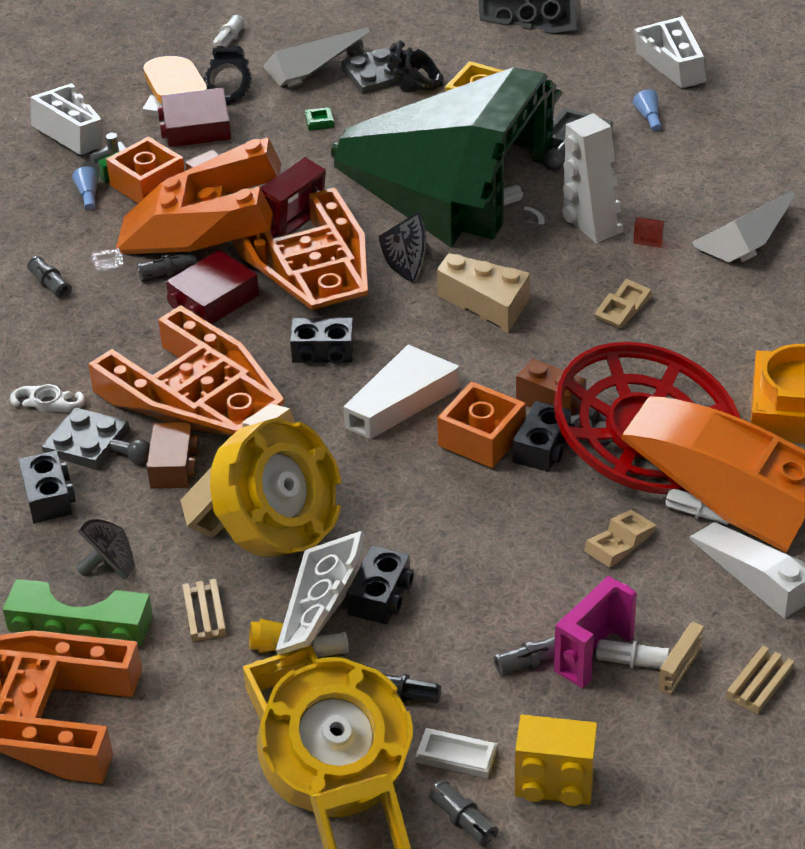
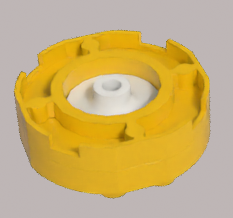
(275, 487)
(331, 730)

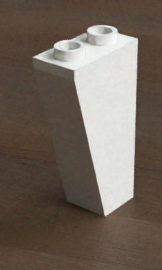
(400, 391)

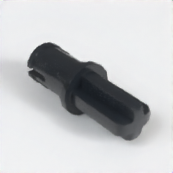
(416, 689)

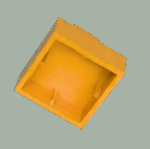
(780, 392)

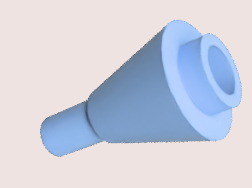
(647, 104)
(86, 181)

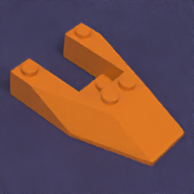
(194, 206)
(318, 263)
(209, 385)
(47, 660)

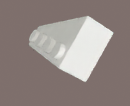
(590, 179)

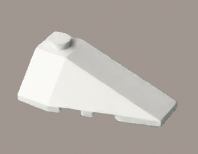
(301, 61)
(746, 233)
(762, 569)
(319, 590)

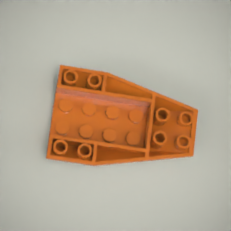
(726, 464)

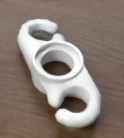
(37, 393)

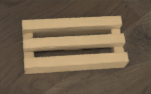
(201, 590)
(680, 658)
(772, 661)

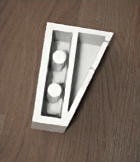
(67, 119)

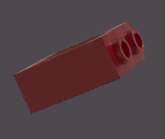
(300, 178)

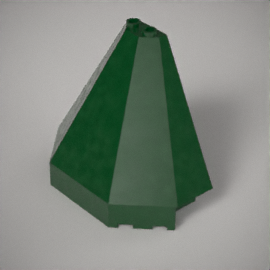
(451, 151)

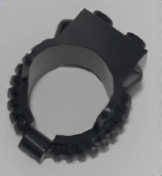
(229, 58)
(405, 67)

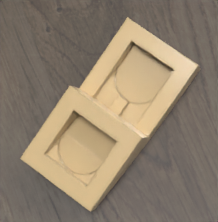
(623, 305)
(621, 538)

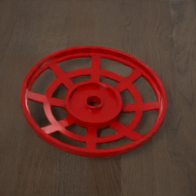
(627, 406)

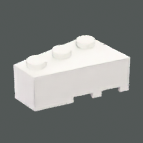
(672, 51)

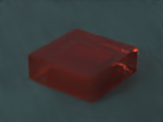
(648, 232)

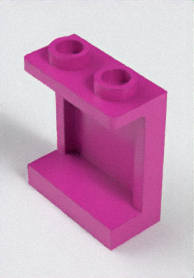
(602, 612)

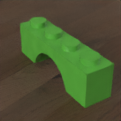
(118, 617)

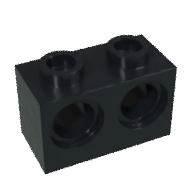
(322, 340)
(539, 438)
(46, 487)
(380, 585)

